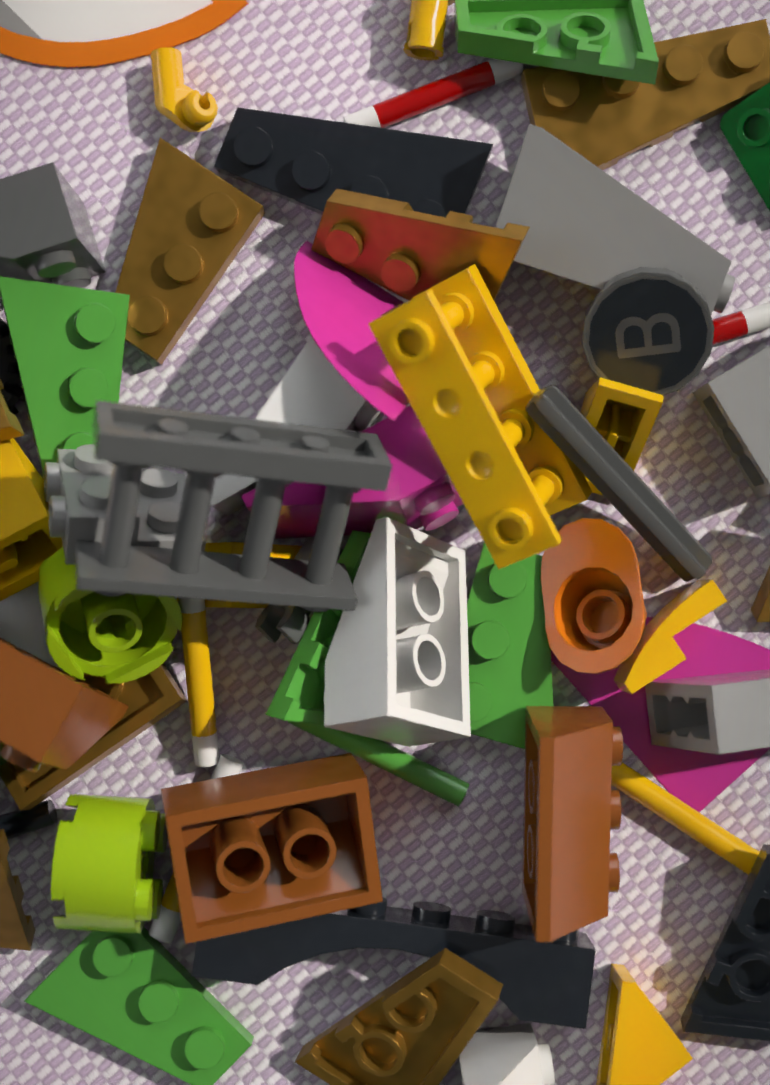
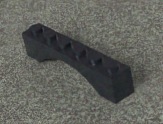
(538, 978)

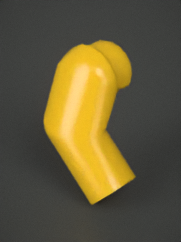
(174, 98)

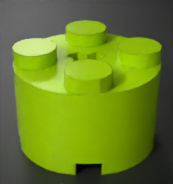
(103, 633)
(108, 864)

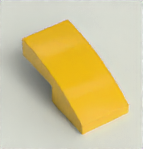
(657, 649)

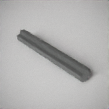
(618, 483)

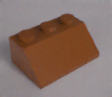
(49, 713)
(569, 817)
(272, 846)

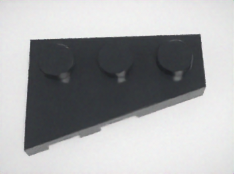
(735, 983)

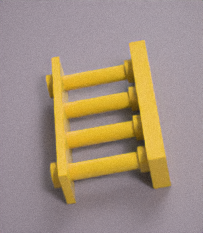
(472, 402)

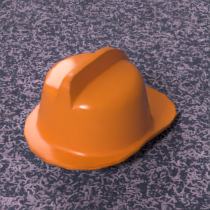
(592, 596)

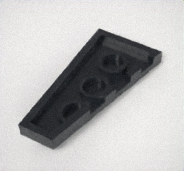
(314, 157)

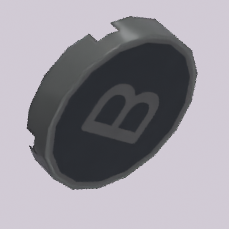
(648, 330)

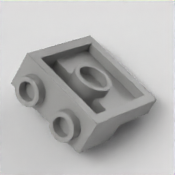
(79, 496)

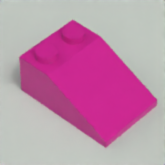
(416, 492)

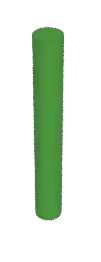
(393, 761)

